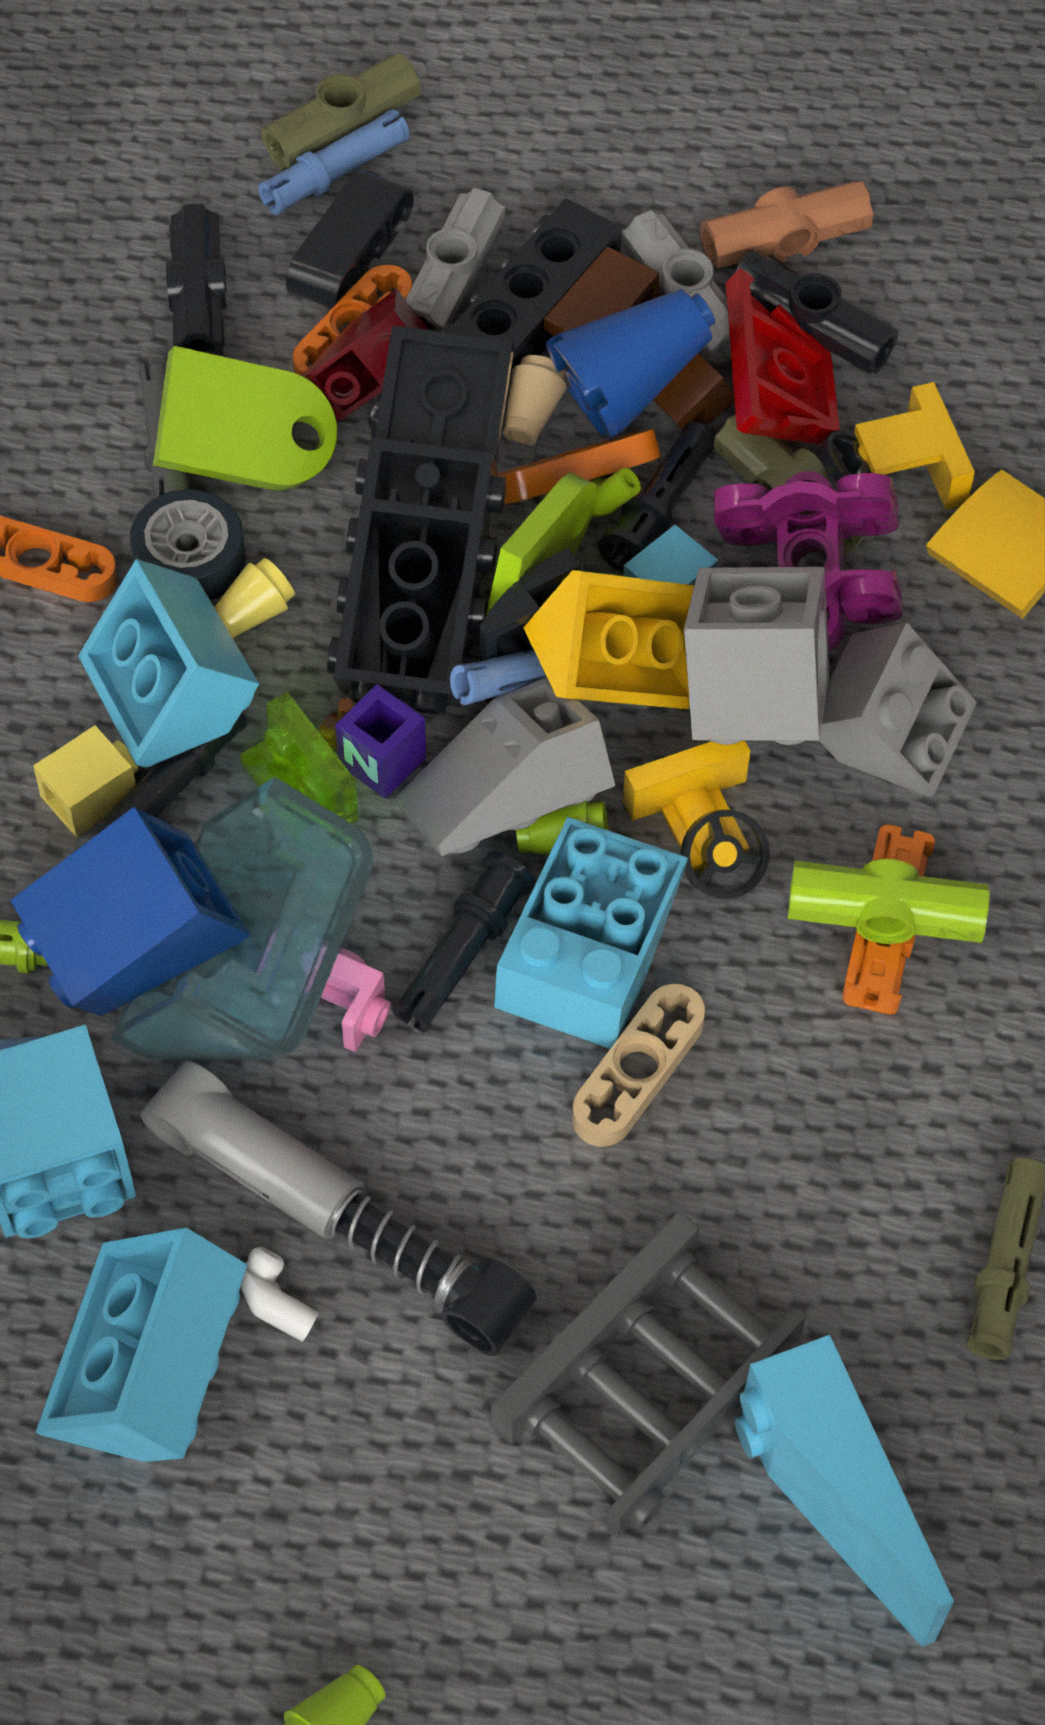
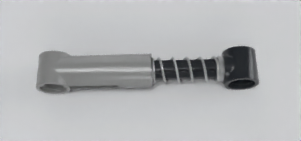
(201, 1117)

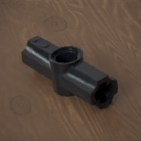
(196, 280)
(821, 311)

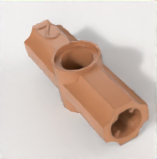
(787, 223)

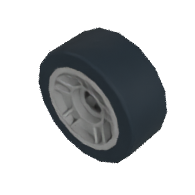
(189, 519)

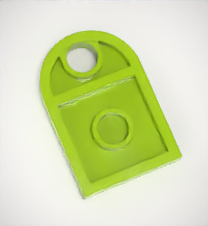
(238, 420)
(551, 527)

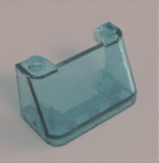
(295, 886)

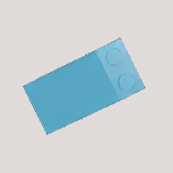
(831, 1465)

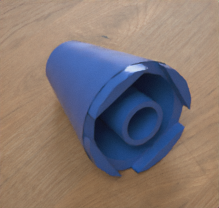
(630, 356)

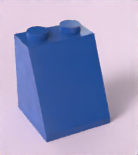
(126, 914)

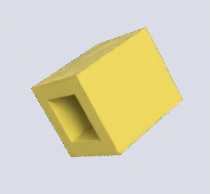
(85, 779)

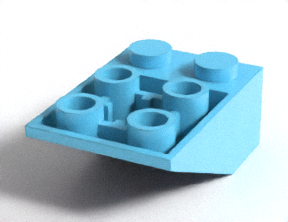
(588, 933)

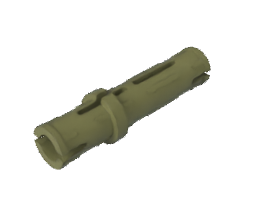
(1003, 1282)

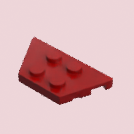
(778, 371)

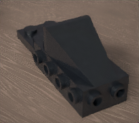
(424, 519)

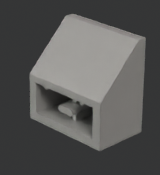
(894, 709)

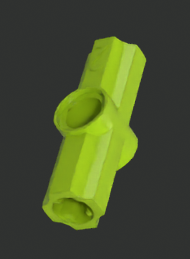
(888, 901)

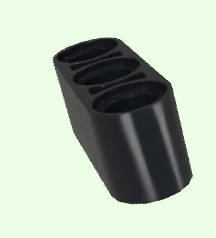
(348, 238)

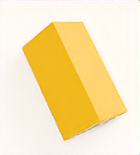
(614, 640)

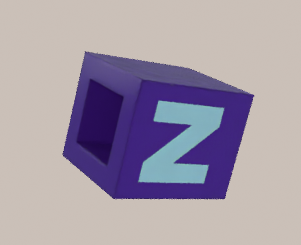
(381, 741)

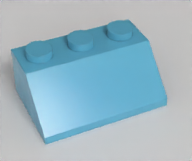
(166, 665)
(144, 1346)

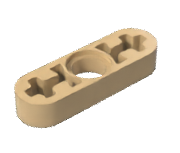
(598, 1090)

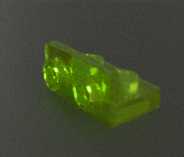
(302, 760)

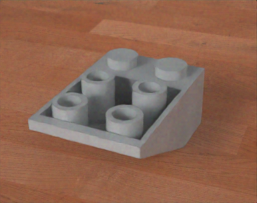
(508, 769)

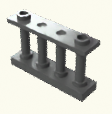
(579, 1357)

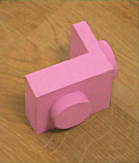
(362, 993)

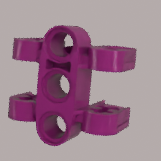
(859, 507)

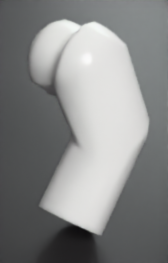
(267, 1298)

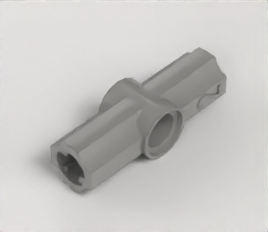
(658, 245)
(455, 258)

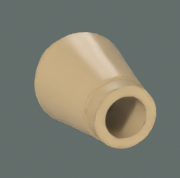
(532, 398)

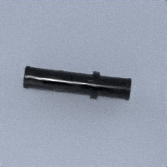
(170, 778)

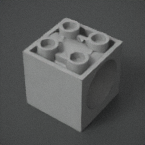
(757, 654)

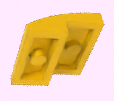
(997, 542)

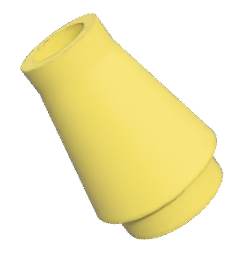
(254, 597)

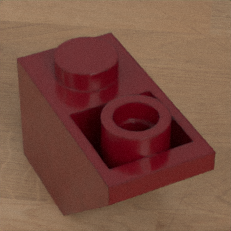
(355, 362)

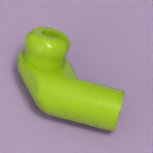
(614, 492)

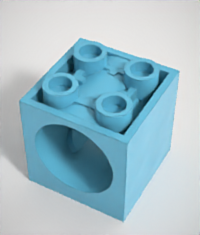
(57, 1136)

